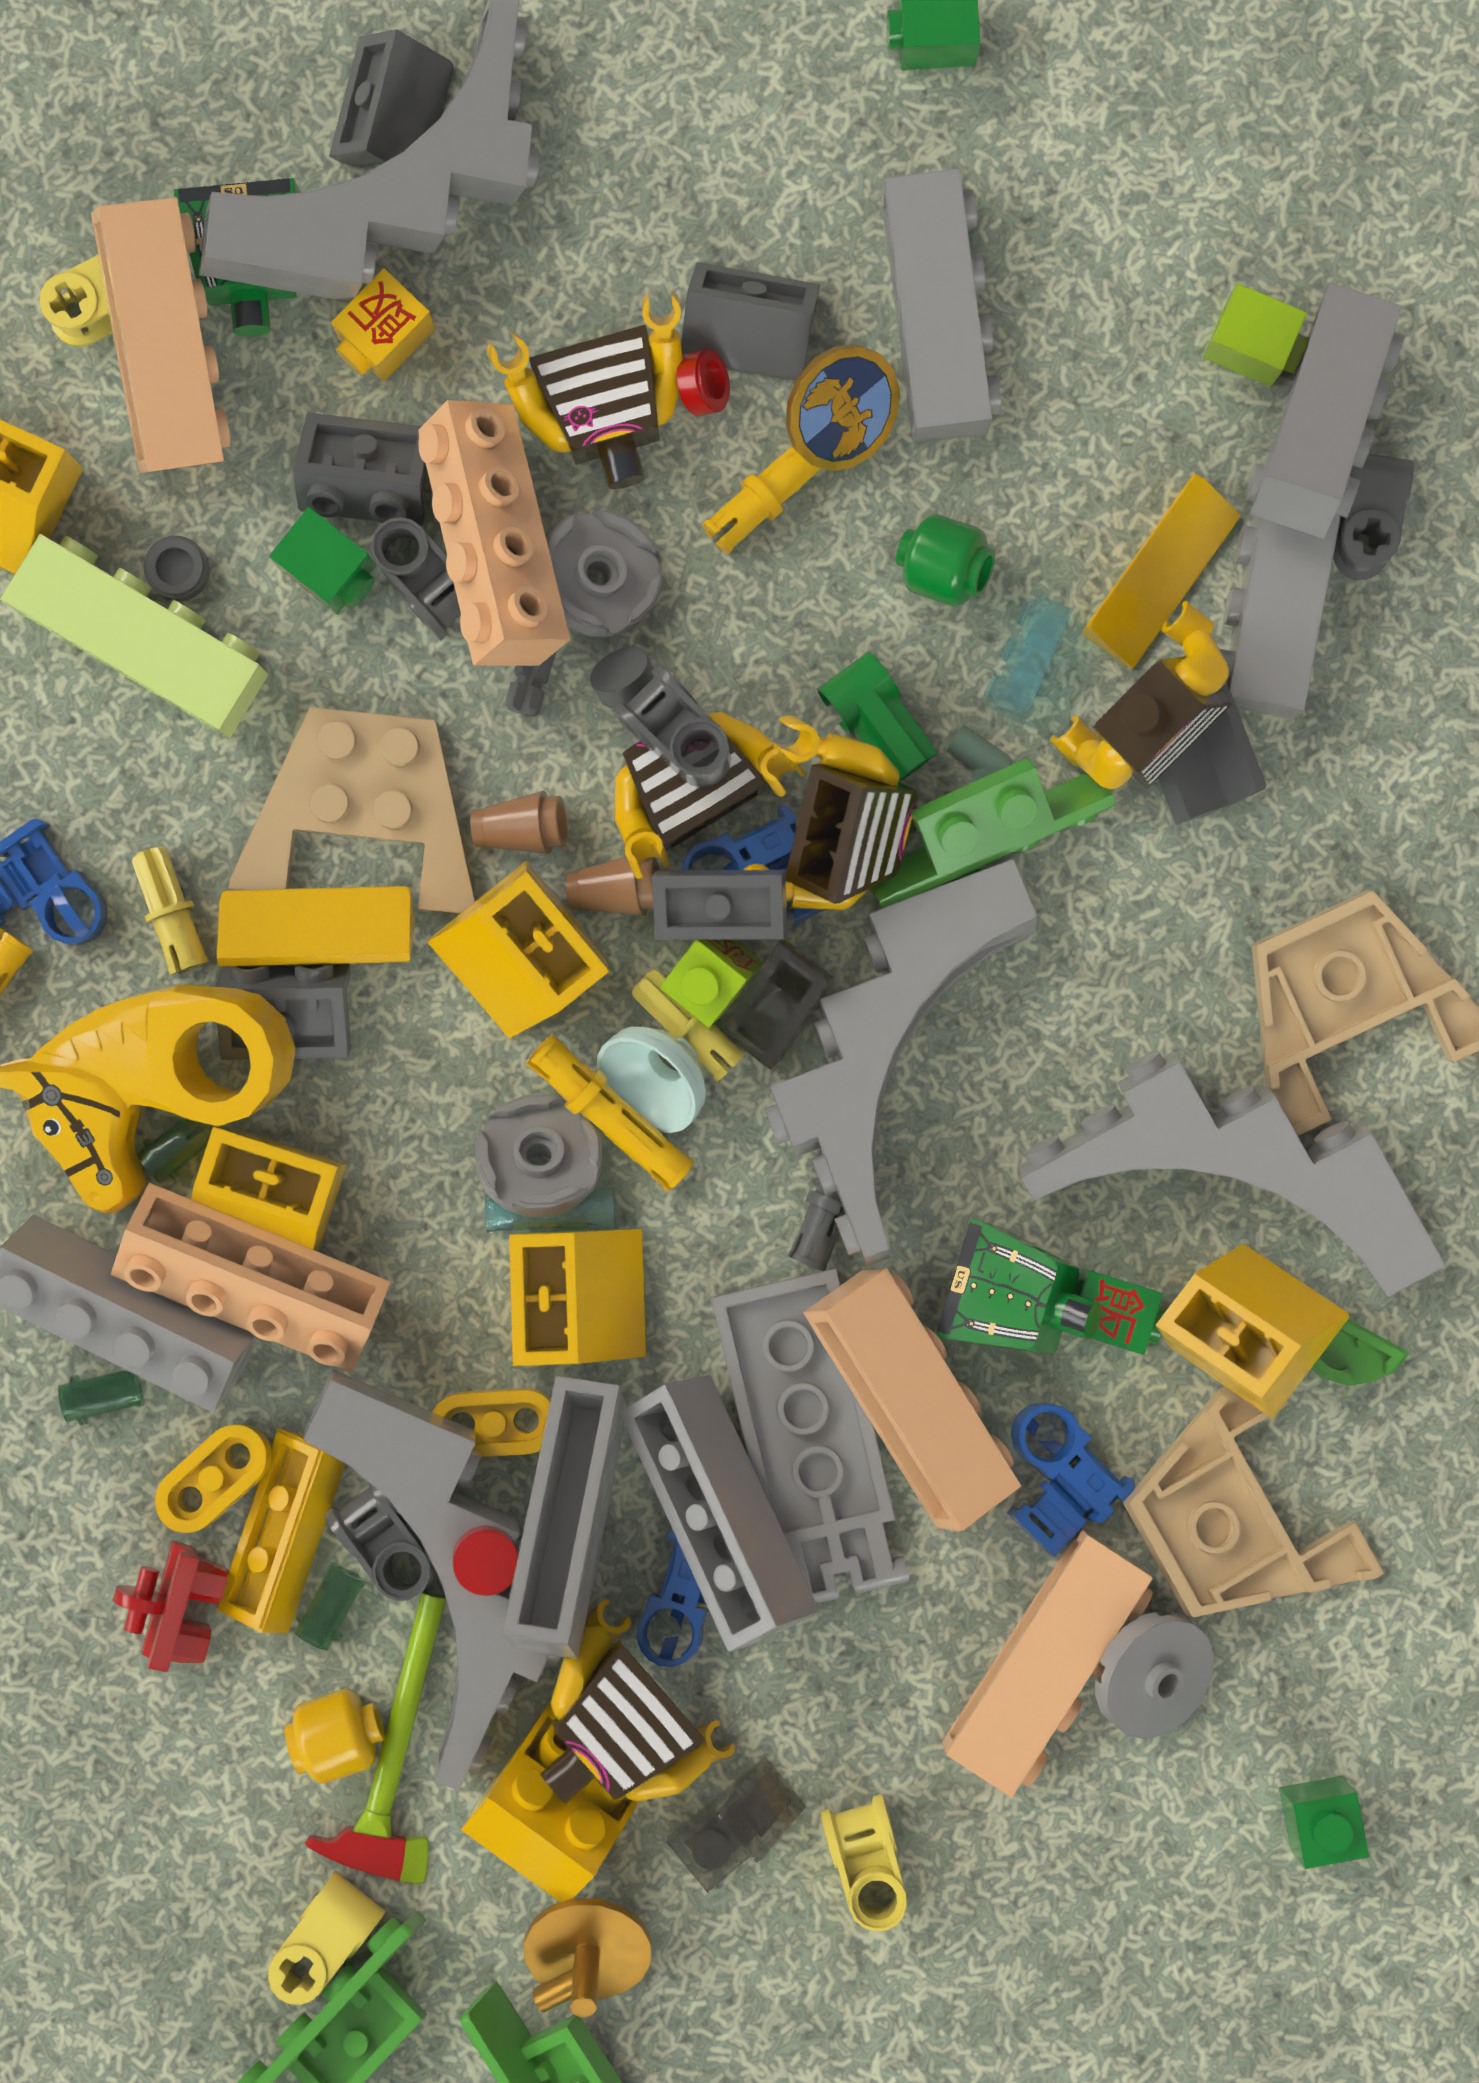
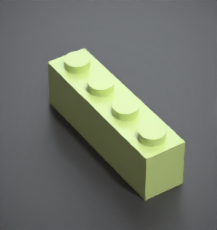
(136, 635)

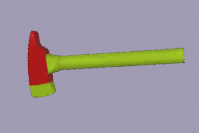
(370, 1843)

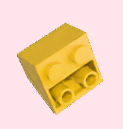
(33, 491)
(520, 952)
(269, 1184)
(577, 1296)
(1251, 1327)
(535, 1830)

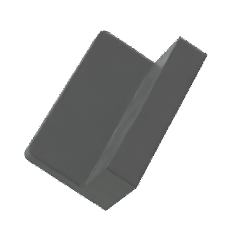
(390, 98)
(750, 319)
(1213, 770)
(720, 905)

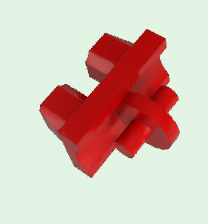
(168, 1634)

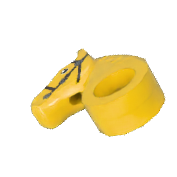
(141, 1051)

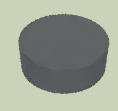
(176, 568)
(621, 676)

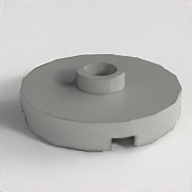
(624, 557)
(532, 1128)
(1154, 1674)

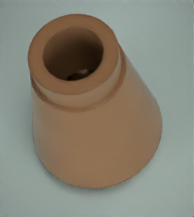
(522, 824)
(612, 887)

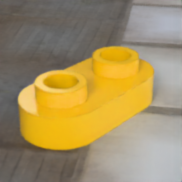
(495, 1418)
(214, 1476)

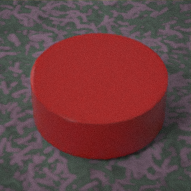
(703, 382)
(485, 1560)

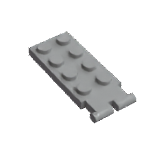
(808, 1436)

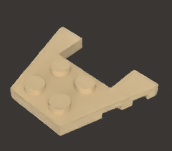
(363, 781)
(1340, 979)
(1218, 1530)

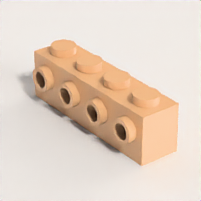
(493, 534)
(249, 1278)

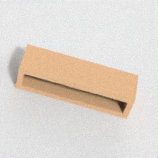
(159, 334)
(914, 1398)
(1047, 1663)

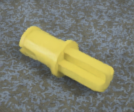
(168, 910)
(683, 1024)

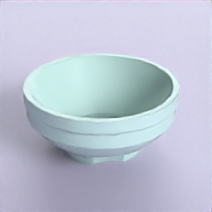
(641, 1079)

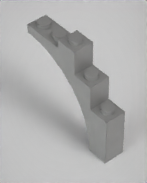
(320, 236)
(925, 949)
(1168, 1127)
(416, 1465)

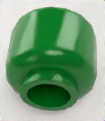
(945, 560)

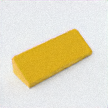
(1162, 572)
(315, 926)
(288, 1536)

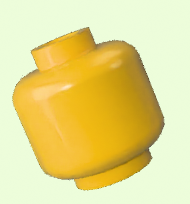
(334, 1736)

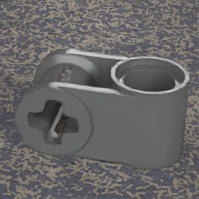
(1375, 513)
(422, 582)
(669, 720)
(379, 1540)

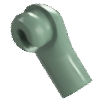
(978, 753)

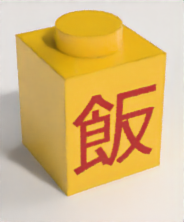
(381, 327)

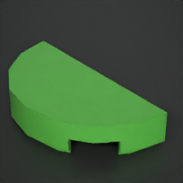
(1358, 1356)

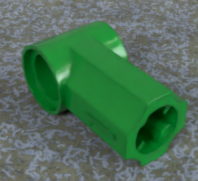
(872, 711)

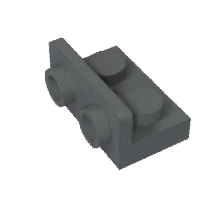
(359, 469)
(309, 999)

